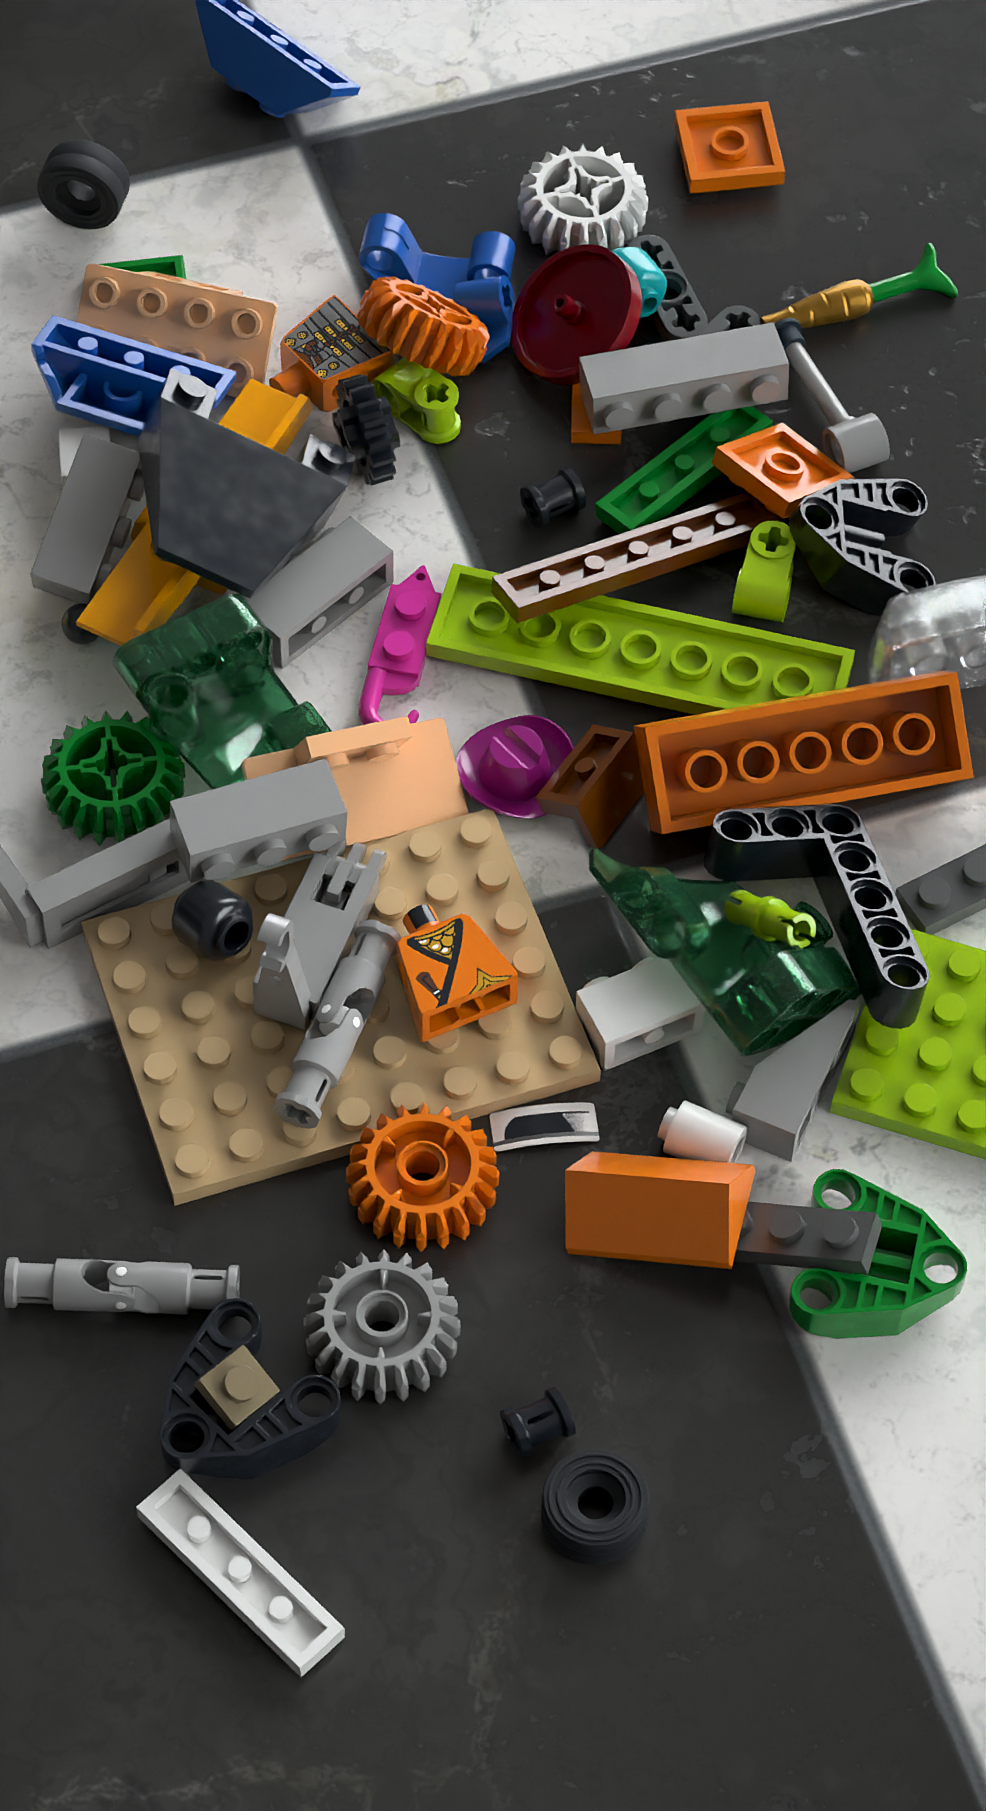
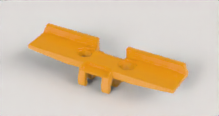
(143, 588)

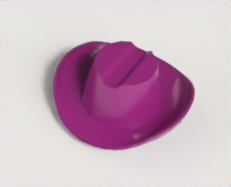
(511, 763)

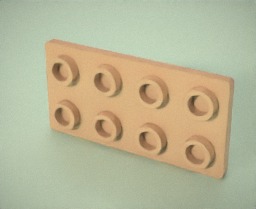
(183, 318)
(386, 772)

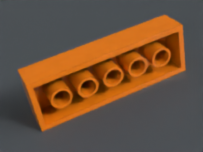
(804, 750)

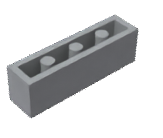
(684, 378)

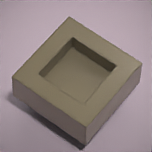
(237, 1387)

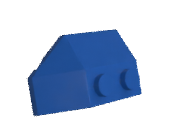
(267, 61)
(110, 375)

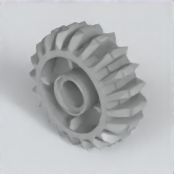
(386, 1359)

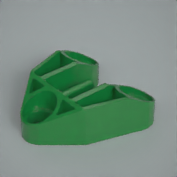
(896, 1287)

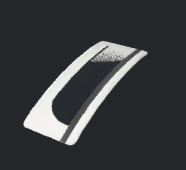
(544, 1125)

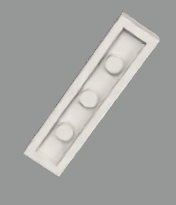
(241, 1572)

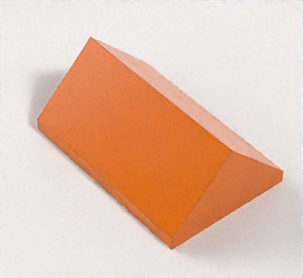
(656, 1208)

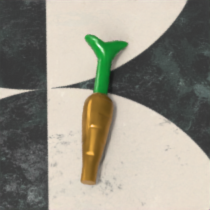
(856, 297)

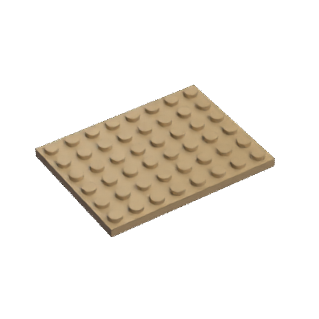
(215, 1066)

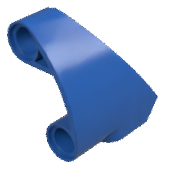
(473, 282)

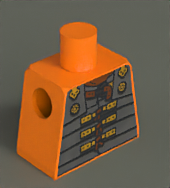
(326, 350)

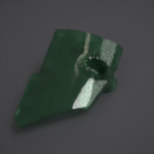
(215, 689)
(749, 986)

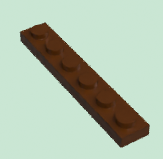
(629, 557)

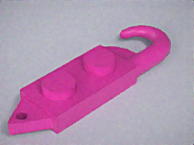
(400, 644)

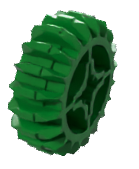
(80, 779)

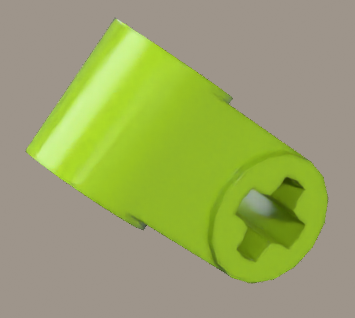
(421, 400)
(766, 574)

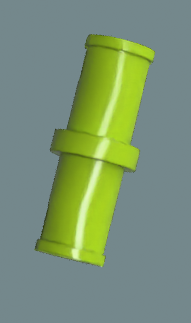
(770, 918)

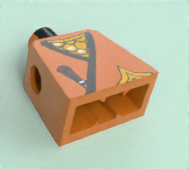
(451, 972)

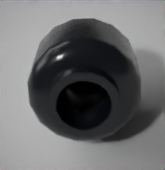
(212, 920)

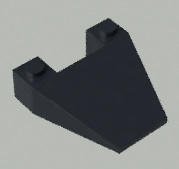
(226, 500)

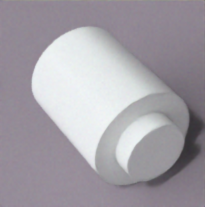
(701, 1134)

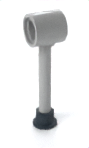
(849, 440)

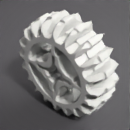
(582, 200)

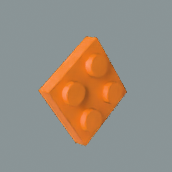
(729, 147)
(777, 467)

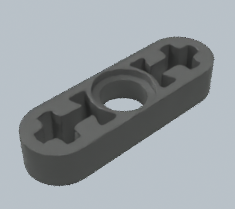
(685, 304)

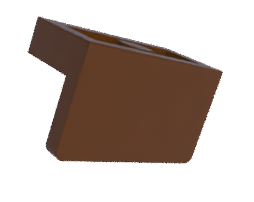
(596, 783)

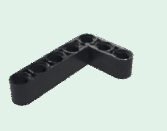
(839, 855)

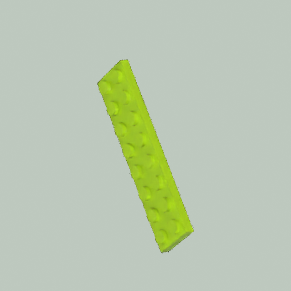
(631, 650)

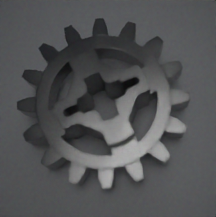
(366, 429)

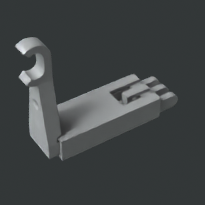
(93, 887)
(314, 933)

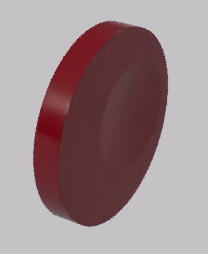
(575, 308)

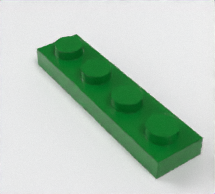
(676, 471)

